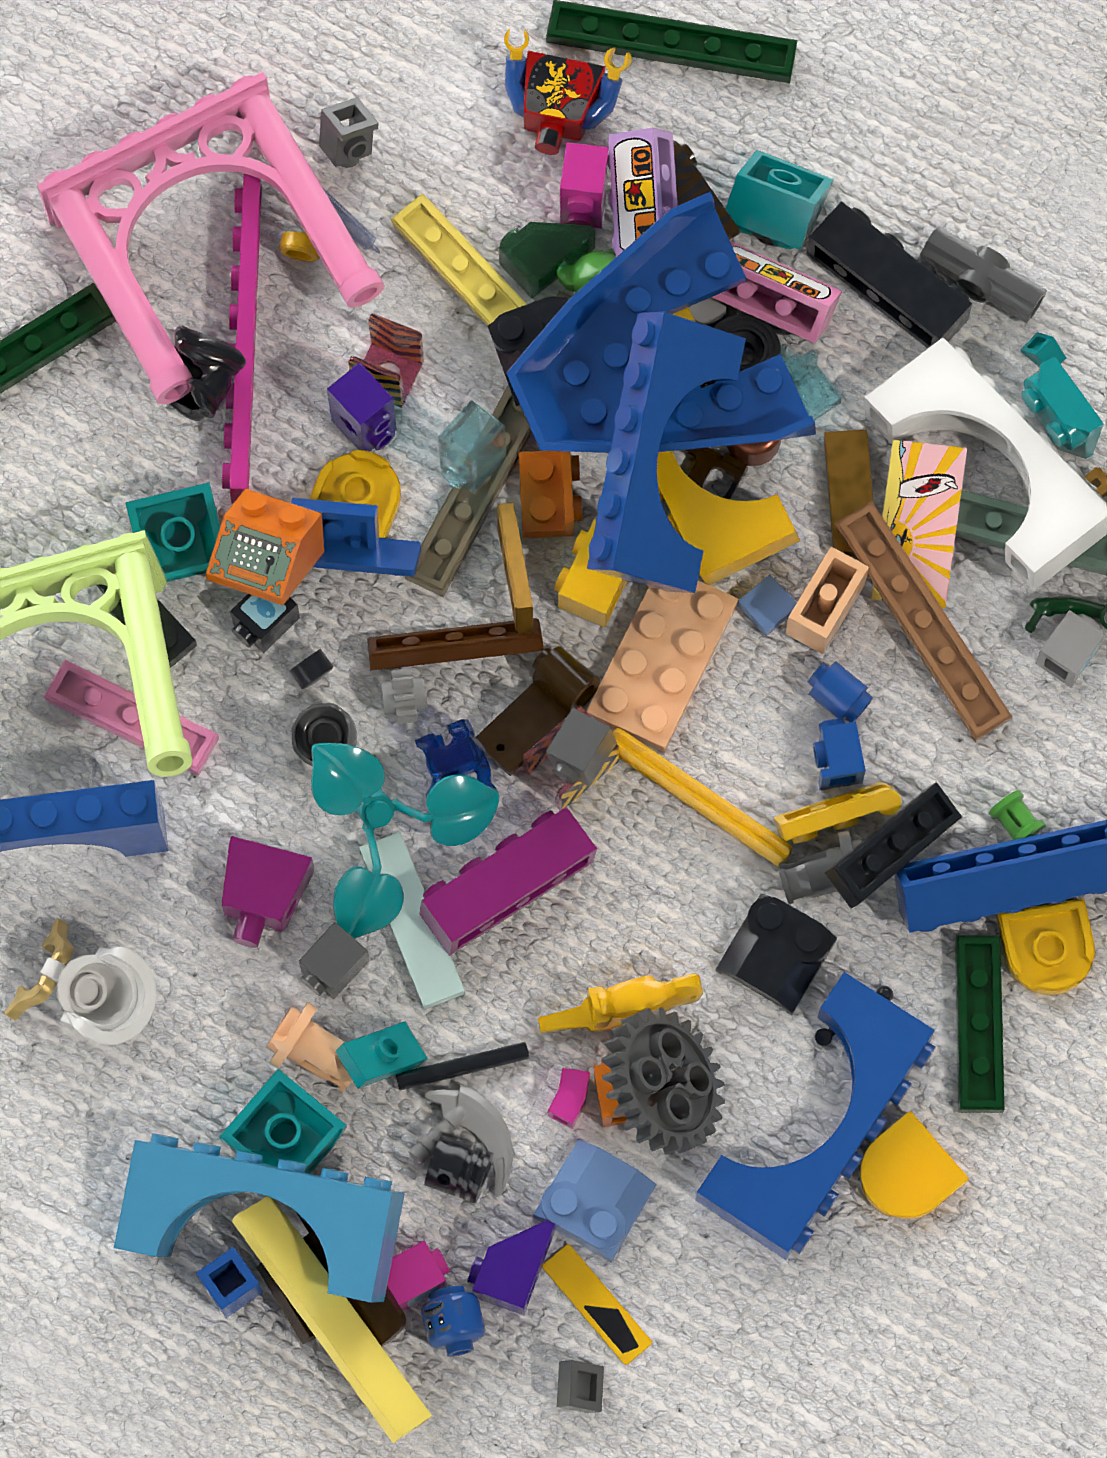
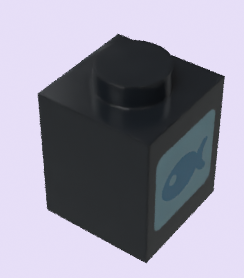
(262, 621)

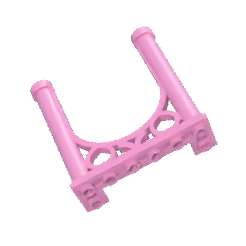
(245, 110)

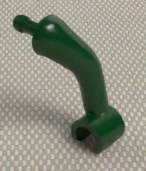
(1061, 605)

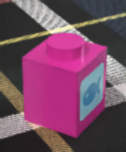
(417, 1274)

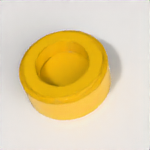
(298, 247)

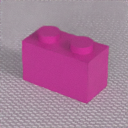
(584, 185)

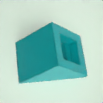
(1041, 348)

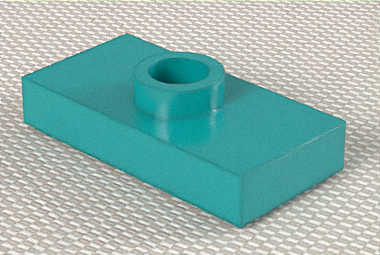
(381, 1054)

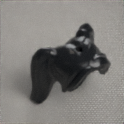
(212, 369)

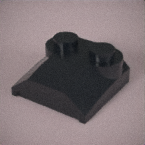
(518, 328)
(777, 952)

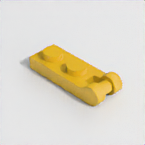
(837, 811)

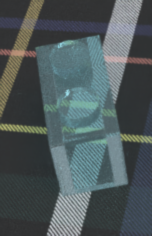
(471, 447)

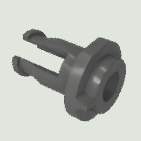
(808, 874)

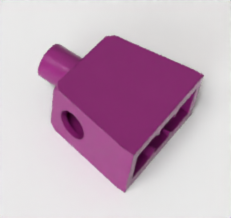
(262, 887)

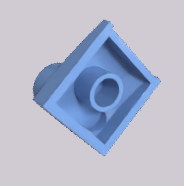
(595, 1199)

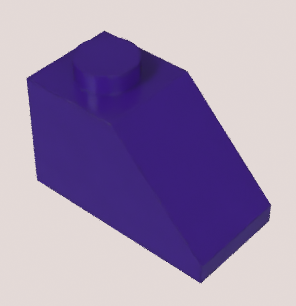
(512, 1268)

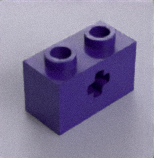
(362, 409)

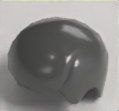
(321, 725)

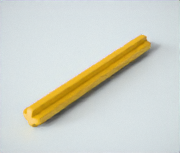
(701, 799)

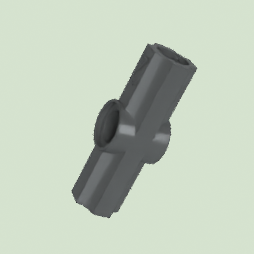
(983, 274)

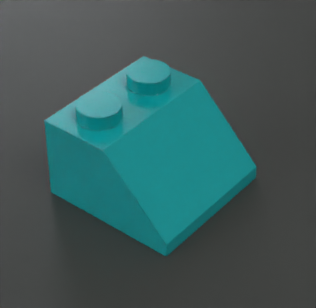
(777, 199)

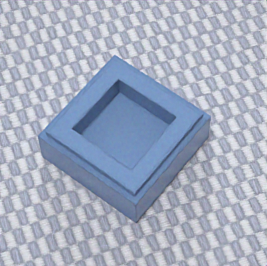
(767, 605)

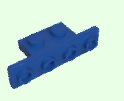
(354, 540)

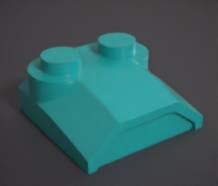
(1062, 409)
(179, 527)
(284, 1125)

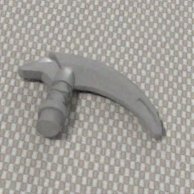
(477, 1115)

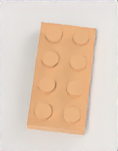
(662, 662)

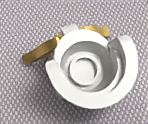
(102, 994)

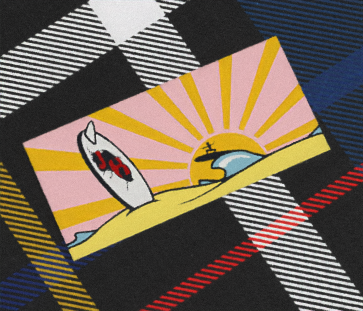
(924, 508)

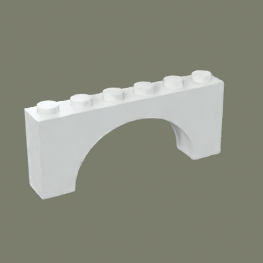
(948, 394)

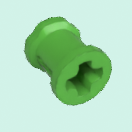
(1014, 805)

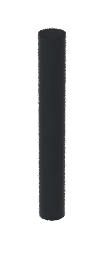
(462, 1066)

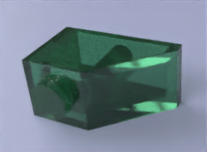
(540, 250)

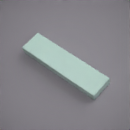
(424, 956)

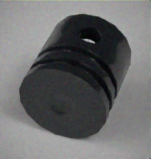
(458, 1169)

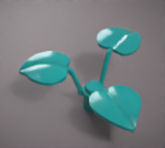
(352, 781)

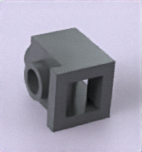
(347, 144)

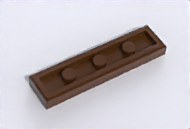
(452, 645)

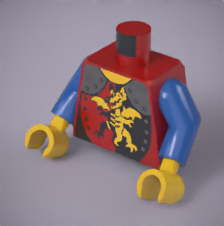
(559, 93)

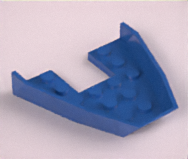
(576, 365)

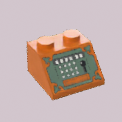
(266, 546)

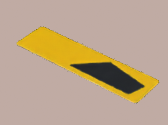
(597, 1304)

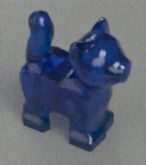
(459, 757)

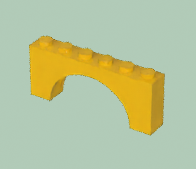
(725, 529)

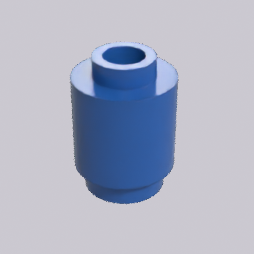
(839, 691)

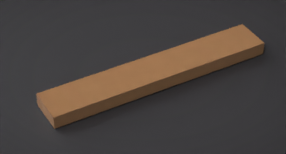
(923, 621)

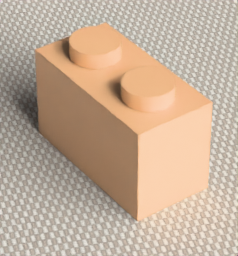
(826, 600)

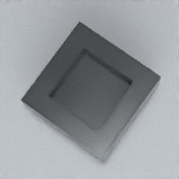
(580, 1386)

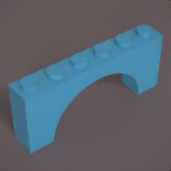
(350, 1219)

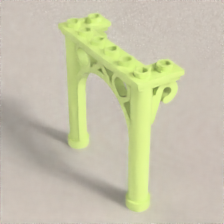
(134, 576)

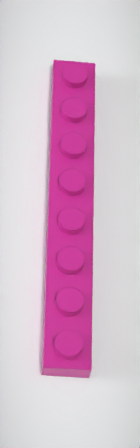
(243, 319)

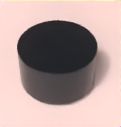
(311, 669)

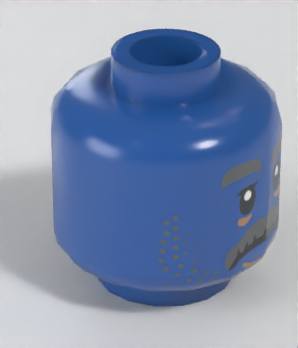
(453, 1320)

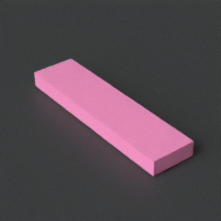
(116, 710)

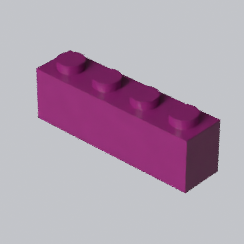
(506, 880)

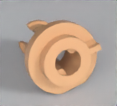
(308, 1046)

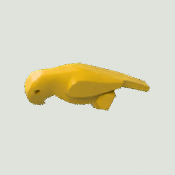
(607, 1007)

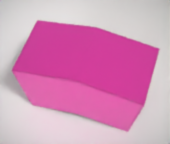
(570, 1097)

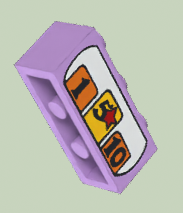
(640, 182)

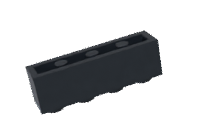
(889, 276)

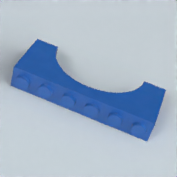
(631, 526)
(112, 816)
(782, 1200)

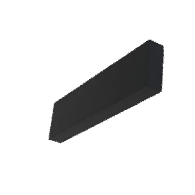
(893, 845)

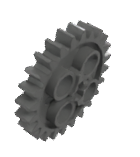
(642, 1063)

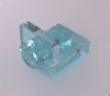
(812, 384)

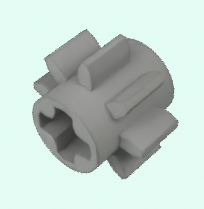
(404, 696)

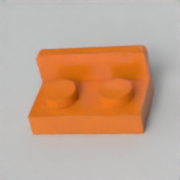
(547, 493)

